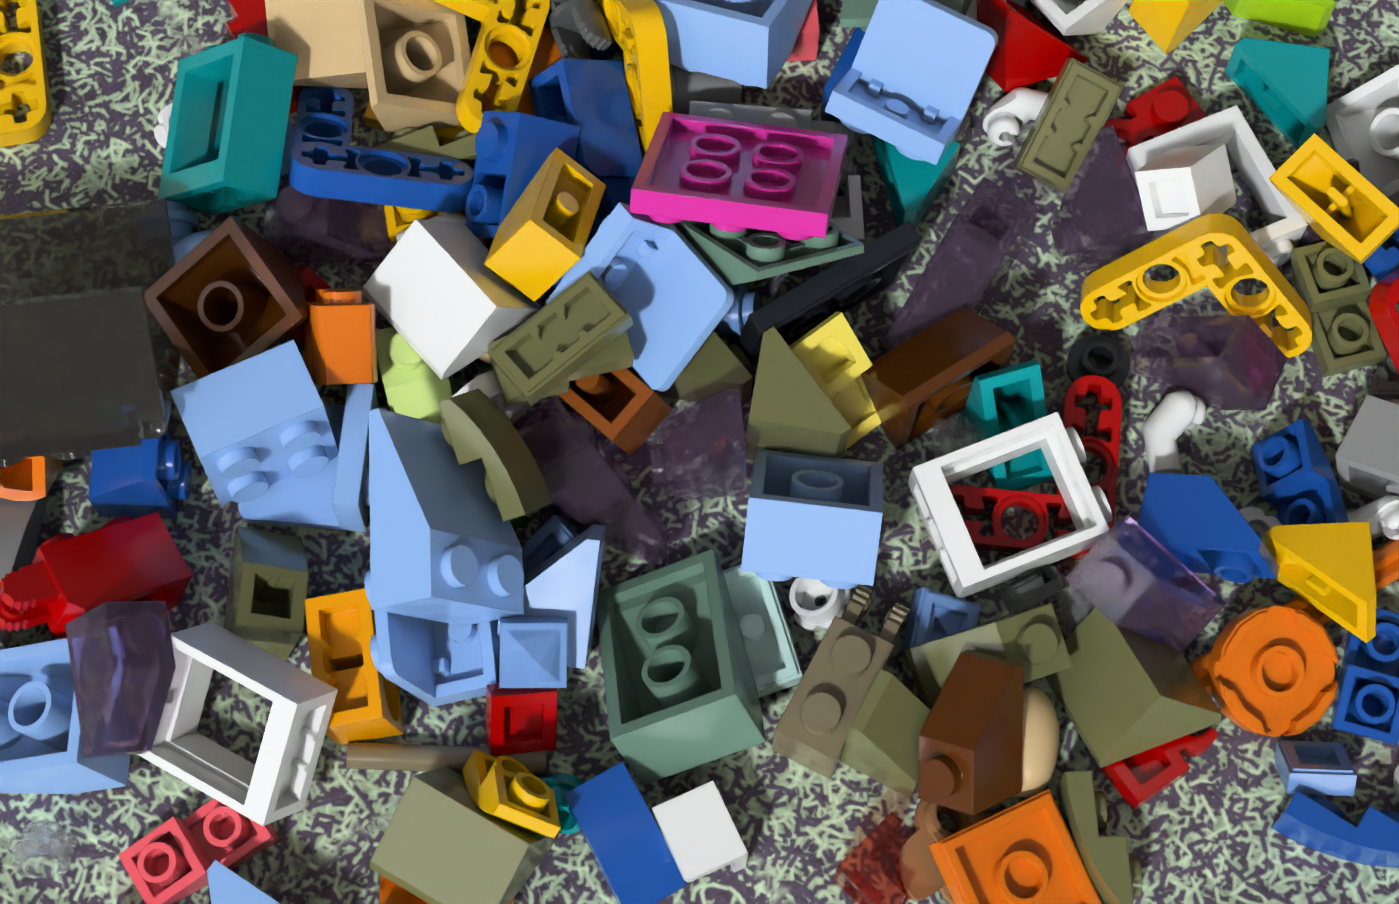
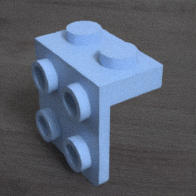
(914, 76)
(662, 286)
(337, 493)
(435, 658)

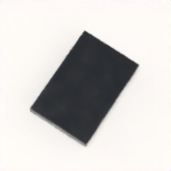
(832, 290)

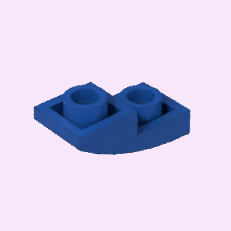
(1298, 477)
(1369, 684)
(1321, 826)
(624, 838)

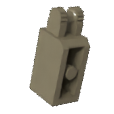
(836, 685)

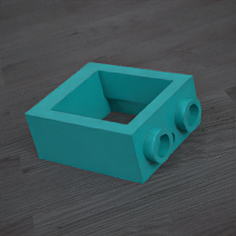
(228, 125)

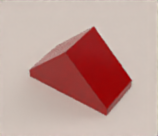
(1026, 45)

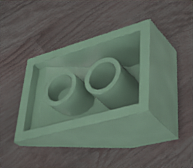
(676, 669)

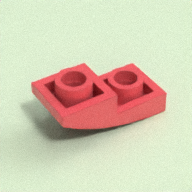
(177, 854)

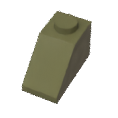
(1021, 636)
(886, 735)

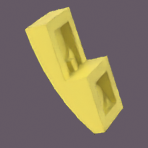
(836, 363)

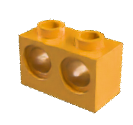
(340, 655)

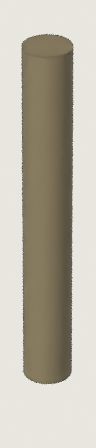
(428, 757)

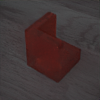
(873, 867)

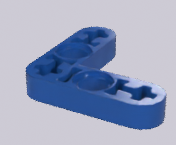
(333, 169)

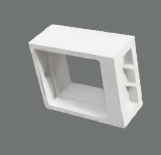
(1252, 163)
(946, 526)
(291, 738)

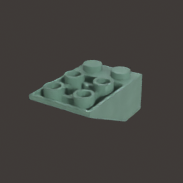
(763, 253)

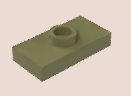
(1067, 125)
(560, 338)

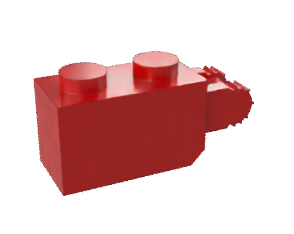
(77, 573)

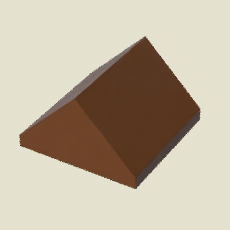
(228, 299)
(934, 373)

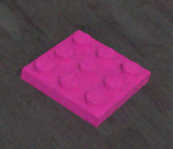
(740, 175)

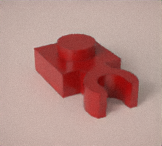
(1157, 113)
(1156, 769)

